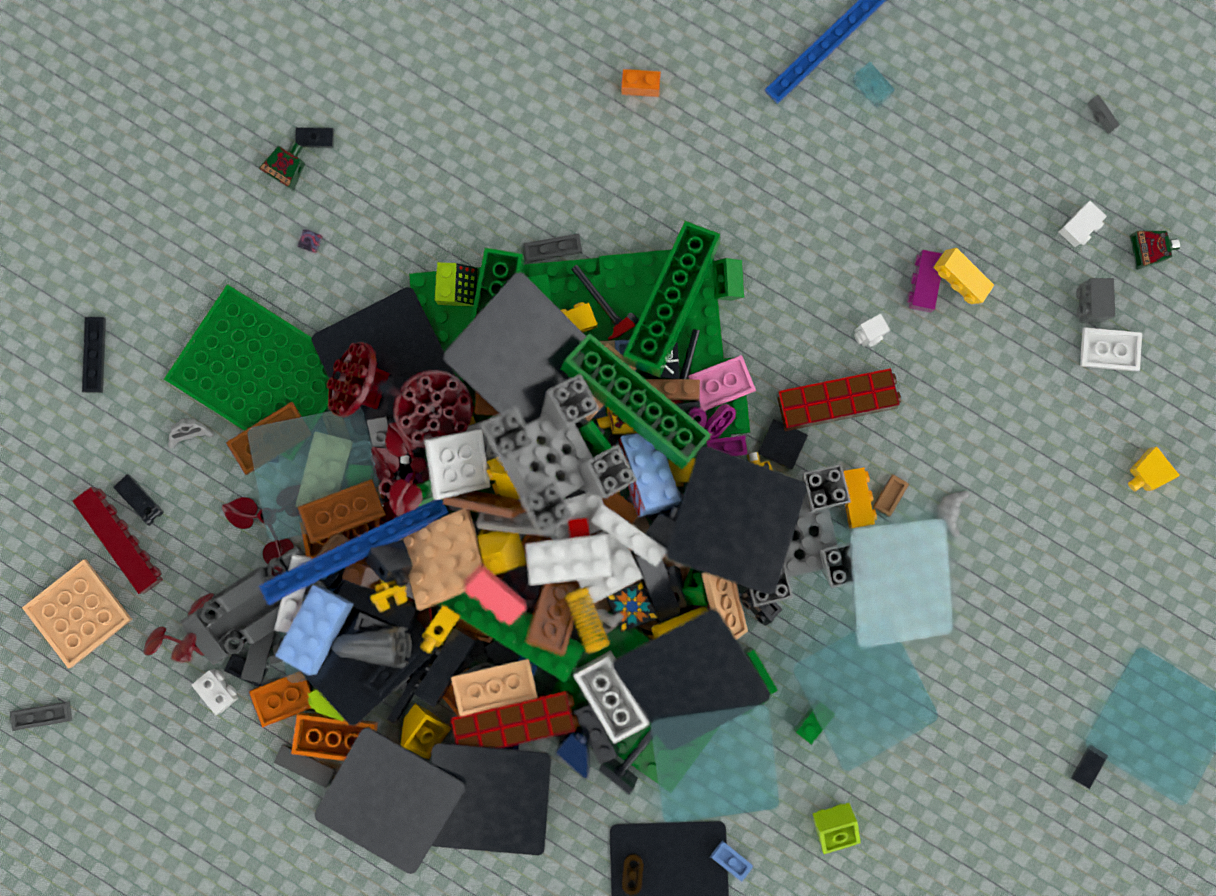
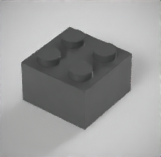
(1096, 300)

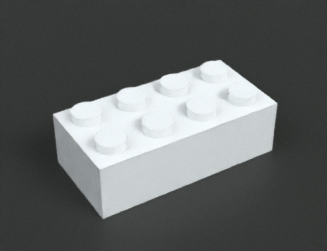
(568, 560)
(610, 698)

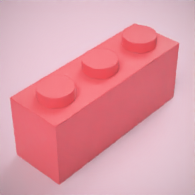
(494, 594)

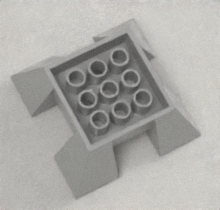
(575, 469)
(824, 490)

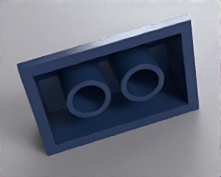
(576, 752)

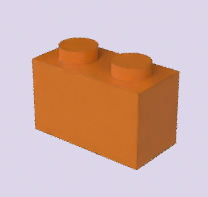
(640, 82)

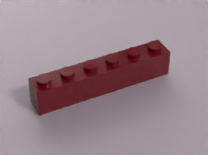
(117, 540)

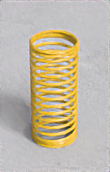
(577, 595)

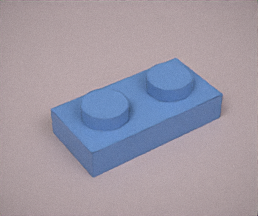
(731, 861)

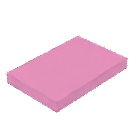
(723, 383)

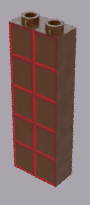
(838, 399)
(517, 722)

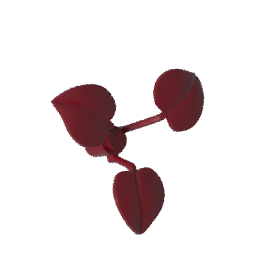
(385, 466)
(404, 495)
(242, 513)
(183, 650)

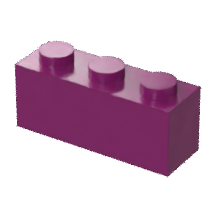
(925, 282)

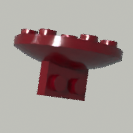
(357, 381)
(432, 407)

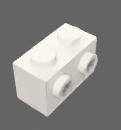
(1082, 224)
(871, 331)
(215, 691)

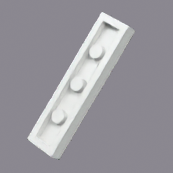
(629, 535)
(292, 603)

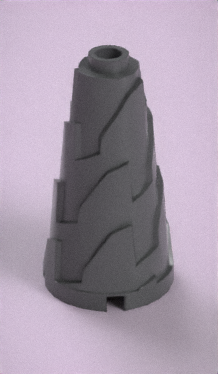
(377, 647)

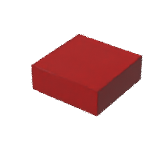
(578, 528)

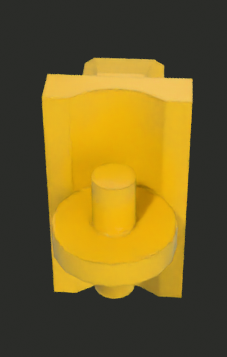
(380, 599)

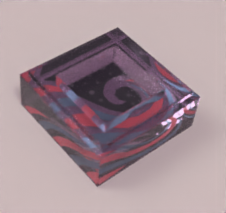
(309, 241)

